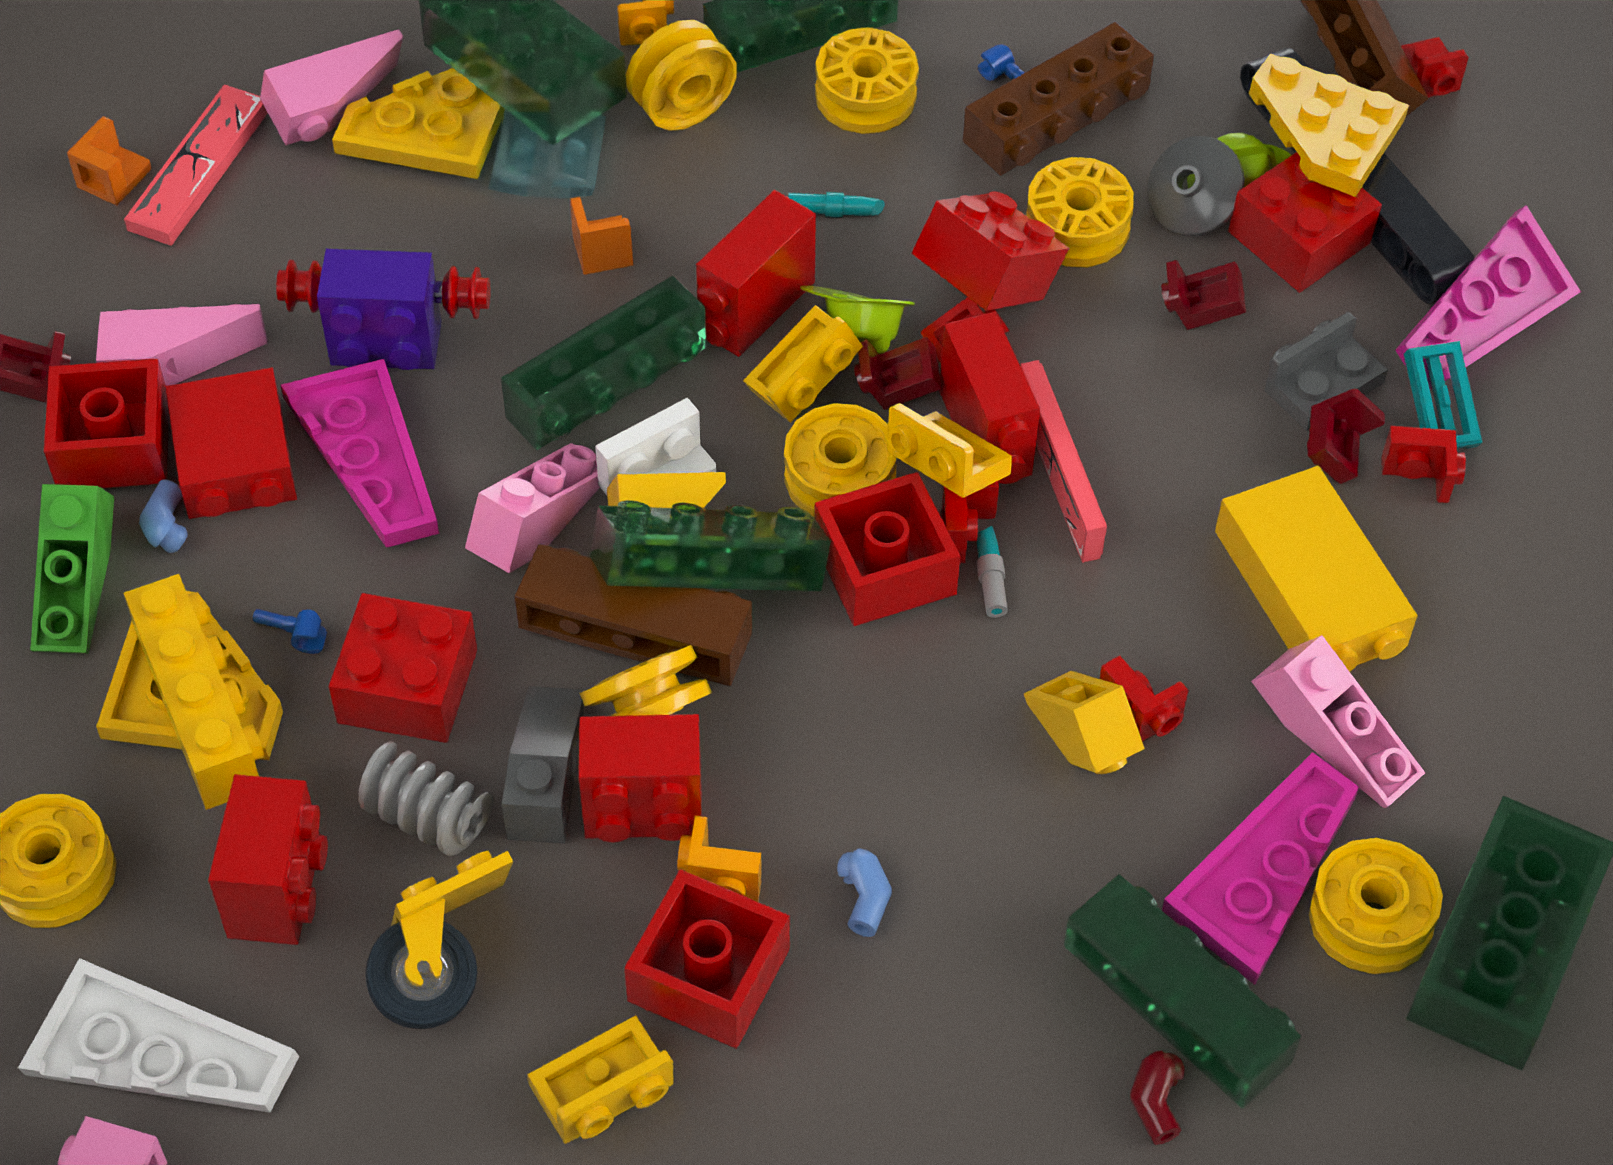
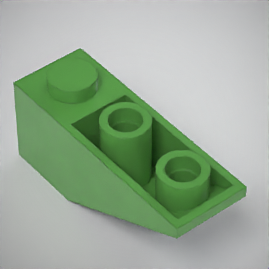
(70, 566)

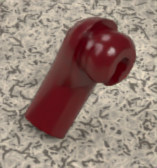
(1149, 1094)

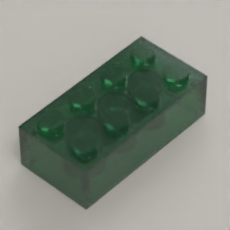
(528, 59)
(1512, 933)

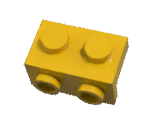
(803, 363)
(945, 451)
(602, 1080)

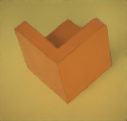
(104, 166)
(601, 242)

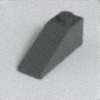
(542, 765)

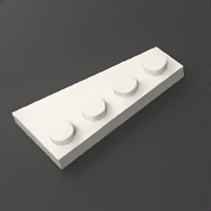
(148, 1043)

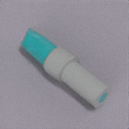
(991, 573)

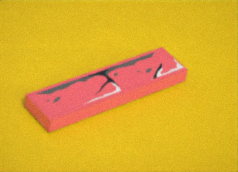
(196, 165)
(1066, 469)

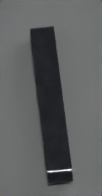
(1408, 228)

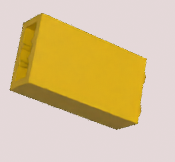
(1315, 568)

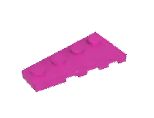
(1497, 295)
(367, 445)
(1261, 870)

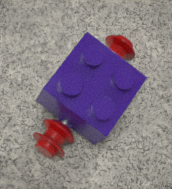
(381, 304)

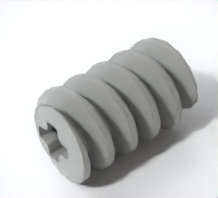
(419, 803)

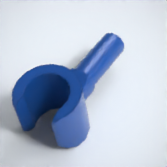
(998, 61)
(306, 628)

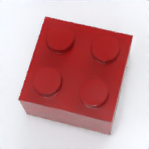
(1301, 224)
(990, 250)
(107, 424)
(888, 548)
(403, 667)
(640, 776)
(267, 860)
(707, 958)

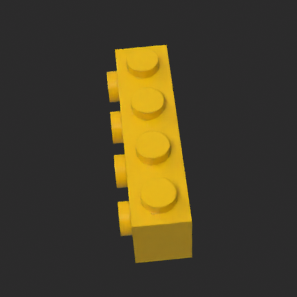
(191, 686)

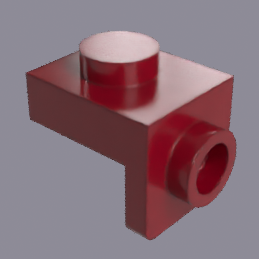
(1204, 295)
(26, 365)
(898, 373)
(1337, 432)

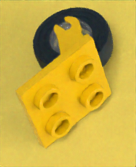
(422, 966)

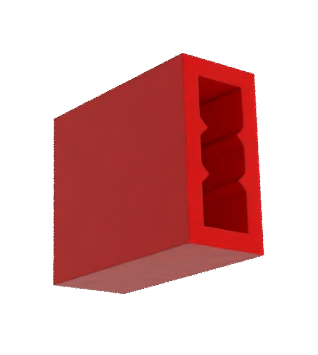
(757, 272)
(989, 390)
(230, 443)

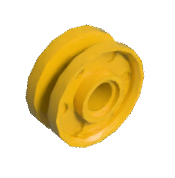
(681, 75)
(866, 80)
(1085, 206)
(827, 439)
(649, 687)
(69, 884)
(1371, 937)

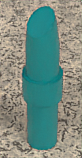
(837, 204)

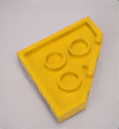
(1328, 121)
(424, 124)
(137, 712)

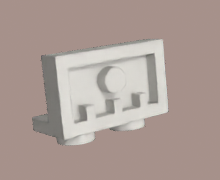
(656, 445)

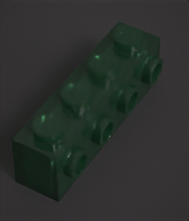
(776, 29)
(604, 362)
(709, 547)
(1182, 990)

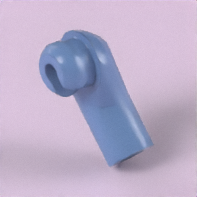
(158, 519)
(872, 885)

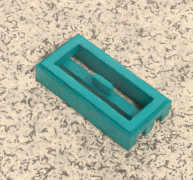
(1421, 393)

